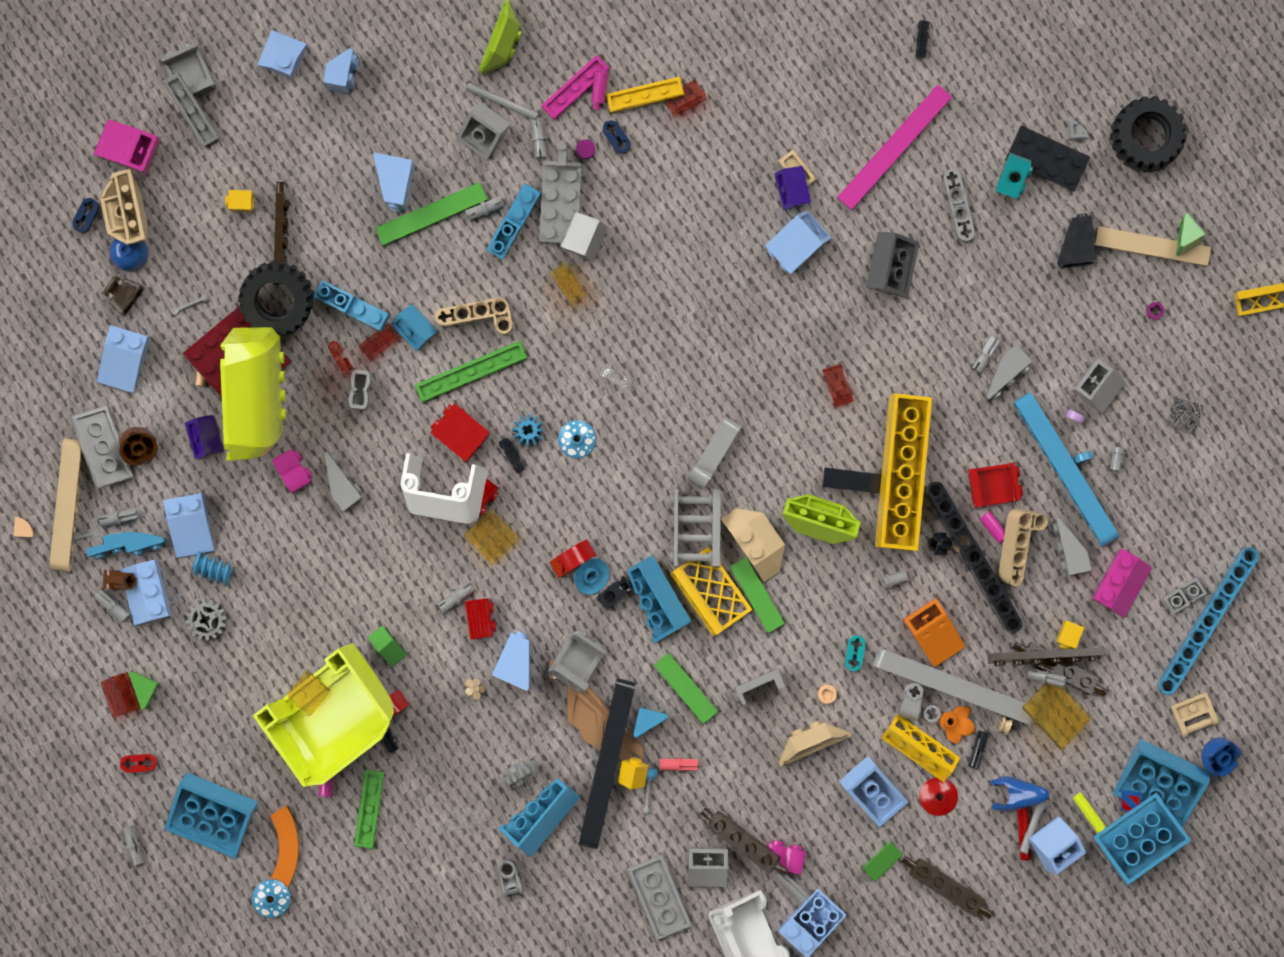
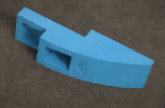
(514, 221)
(351, 306)
(132, 541)

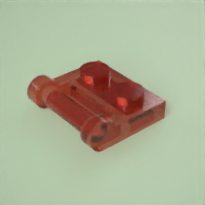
(343, 363)

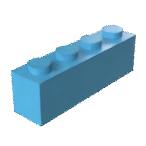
(657, 599)
(540, 817)

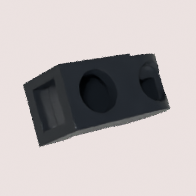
(614, 592)

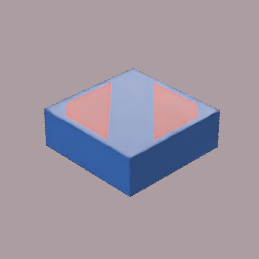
(1130, 800)

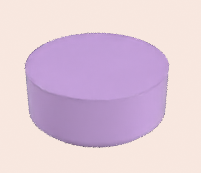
(1075, 416)

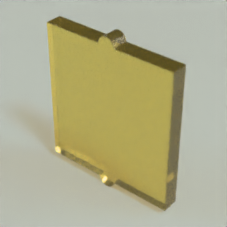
(308, 692)

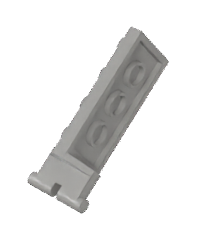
(559, 196)

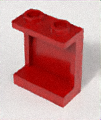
(459, 432)
(995, 484)

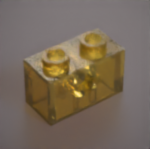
(568, 283)

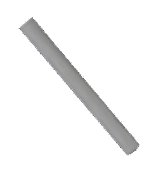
(502, 101)

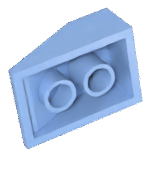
(122, 358)
(189, 525)
(873, 791)

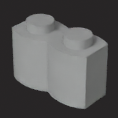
(359, 396)

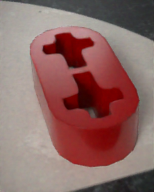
(137, 758)

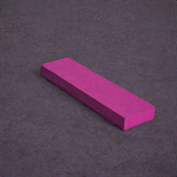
(573, 88)

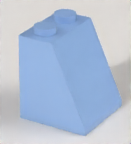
(395, 180)
(797, 242)
(515, 661)

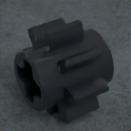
(940, 543)

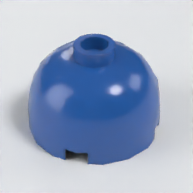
(129, 257)
(1220, 756)

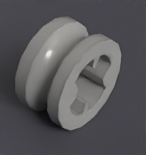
(937, 711)

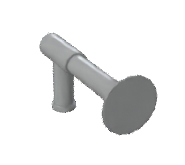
(1026, 844)

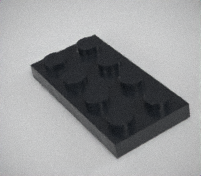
(1050, 158)

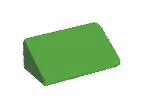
(882, 861)

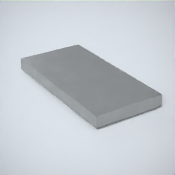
(100, 447)
(659, 897)

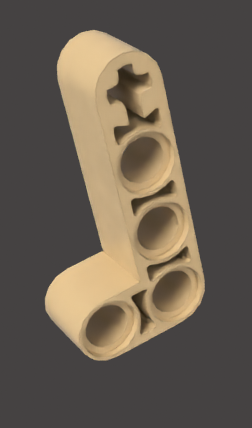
(474, 317)
(1016, 544)

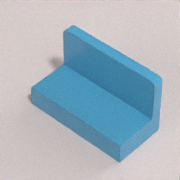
(413, 327)

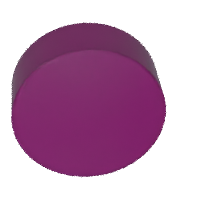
(585, 149)

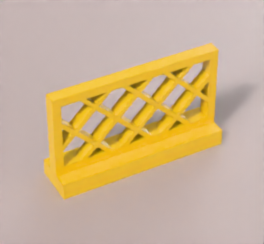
(697, 601)

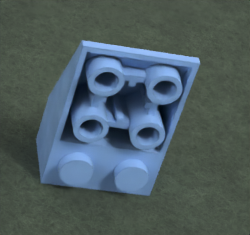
(811, 923)

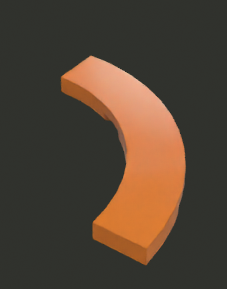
(288, 847)

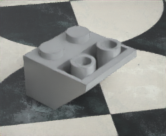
(1098, 385)
(707, 867)

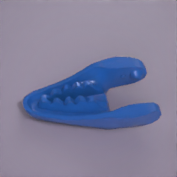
(1020, 794)

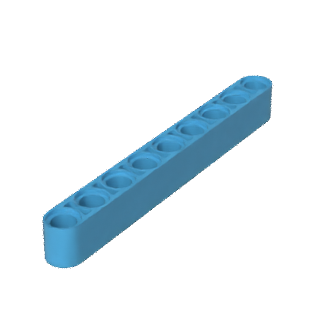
(1066, 468)
(1215, 615)

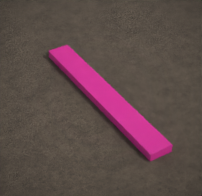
(894, 147)

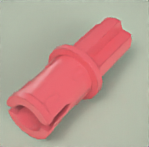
(679, 764)

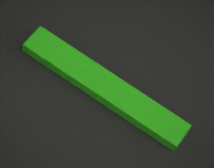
(431, 214)
(471, 371)

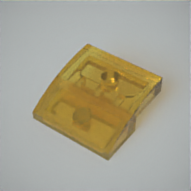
(491, 537)

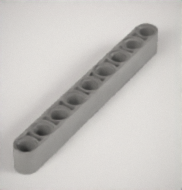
(951, 685)

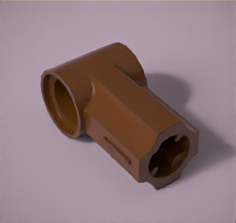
(118, 580)

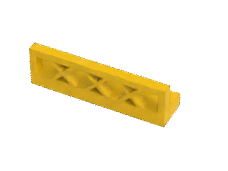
(1258, 292)
(918, 750)

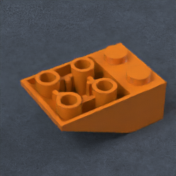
(934, 632)

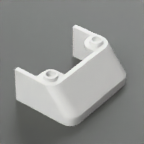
(460, 507)

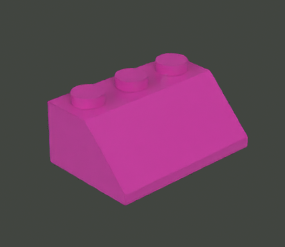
(1121, 582)

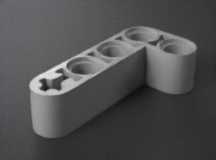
(714, 453)

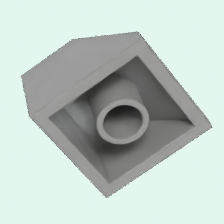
(483, 130)

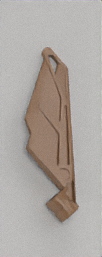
(590, 715)

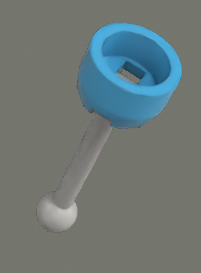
(651, 776)

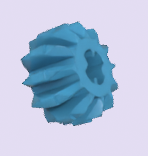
(528, 437)

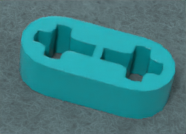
(859, 654)

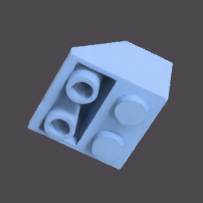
(340, 72)
(1057, 846)

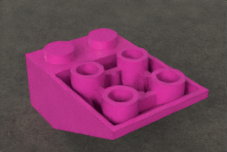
(127, 146)

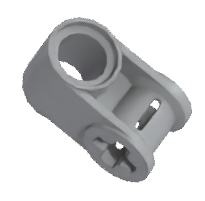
(911, 704)
(510, 879)

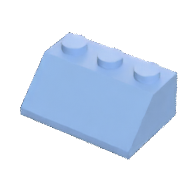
(148, 596)

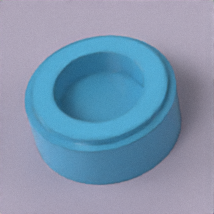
(1083, 457)

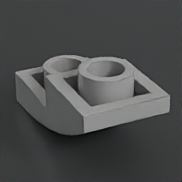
(1185, 595)

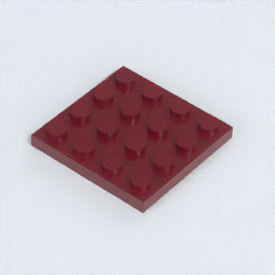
(207, 352)

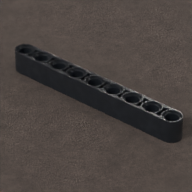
(981, 562)
(607, 763)

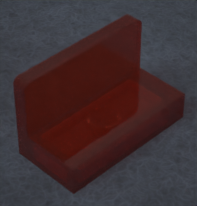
(692, 96)
(120, 694)

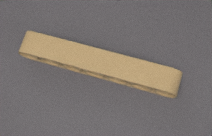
(66, 504)

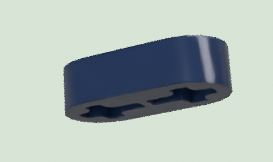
(619, 134)
(81, 213)

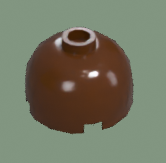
(137, 446)

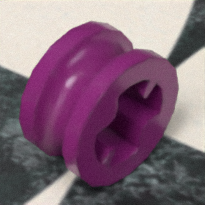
(1151, 306)

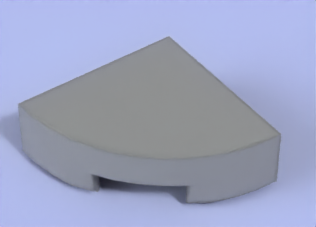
(1077, 131)

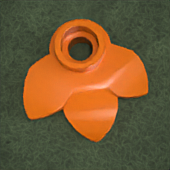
(960, 723)

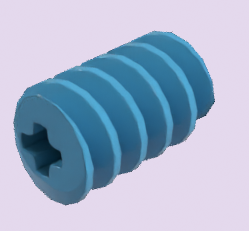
(212, 569)

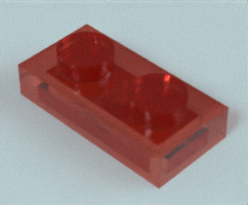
(379, 342)

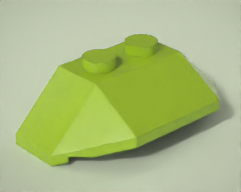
(502, 41)
(821, 519)

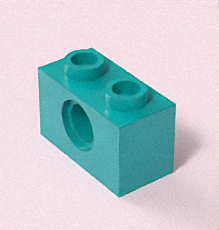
(1014, 164)

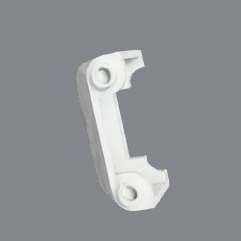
(744, 930)

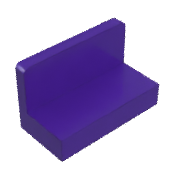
(792, 187)
(203, 436)

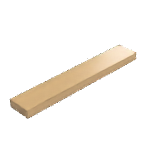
(1150, 246)

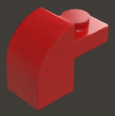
(572, 558)

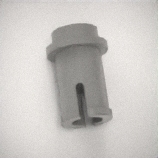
(1117, 458)
(895, 579)

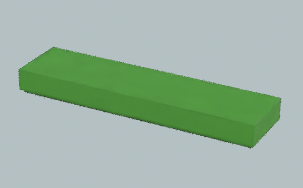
(757, 595)
(685, 688)
(369, 809)

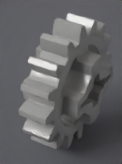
(194, 625)
(518, 774)

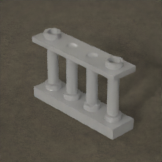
(712, 538)

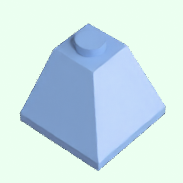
(282, 54)

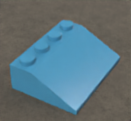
(1160, 772)
(210, 815)
(1141, 839)

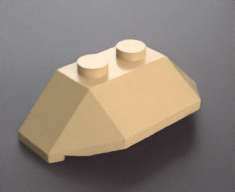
(124, 208)
(757, 540)
(811, 740)

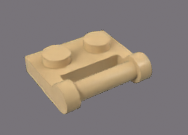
(1193, 708)

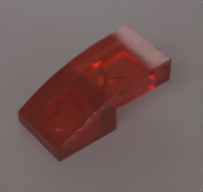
(837, 385)

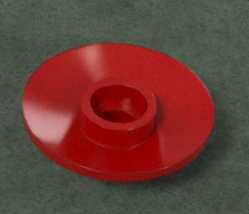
(928, 796)

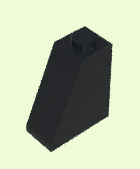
(1079, 243)

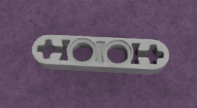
(958, 205)

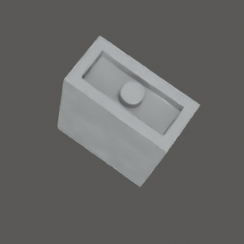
(191, 67)
(577, 661)
(753, 683)

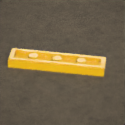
(645, 95)

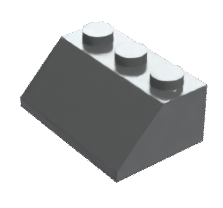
(892, 264)

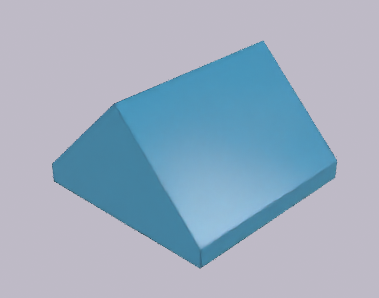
(647, 719)

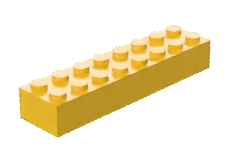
(903, 472)

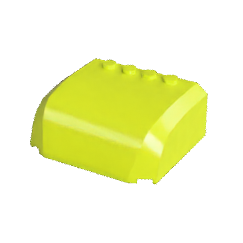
(252, 392)
(339, 729)

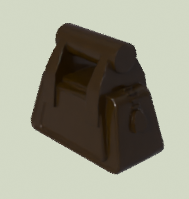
(124, 296)

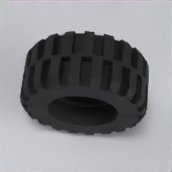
(1162, 113)
(285, 275)

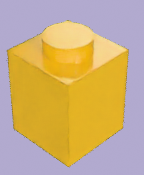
(240, 201)
(1069, 635)
(633, 773)

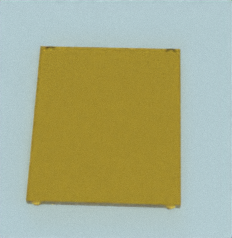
(1056, 714)

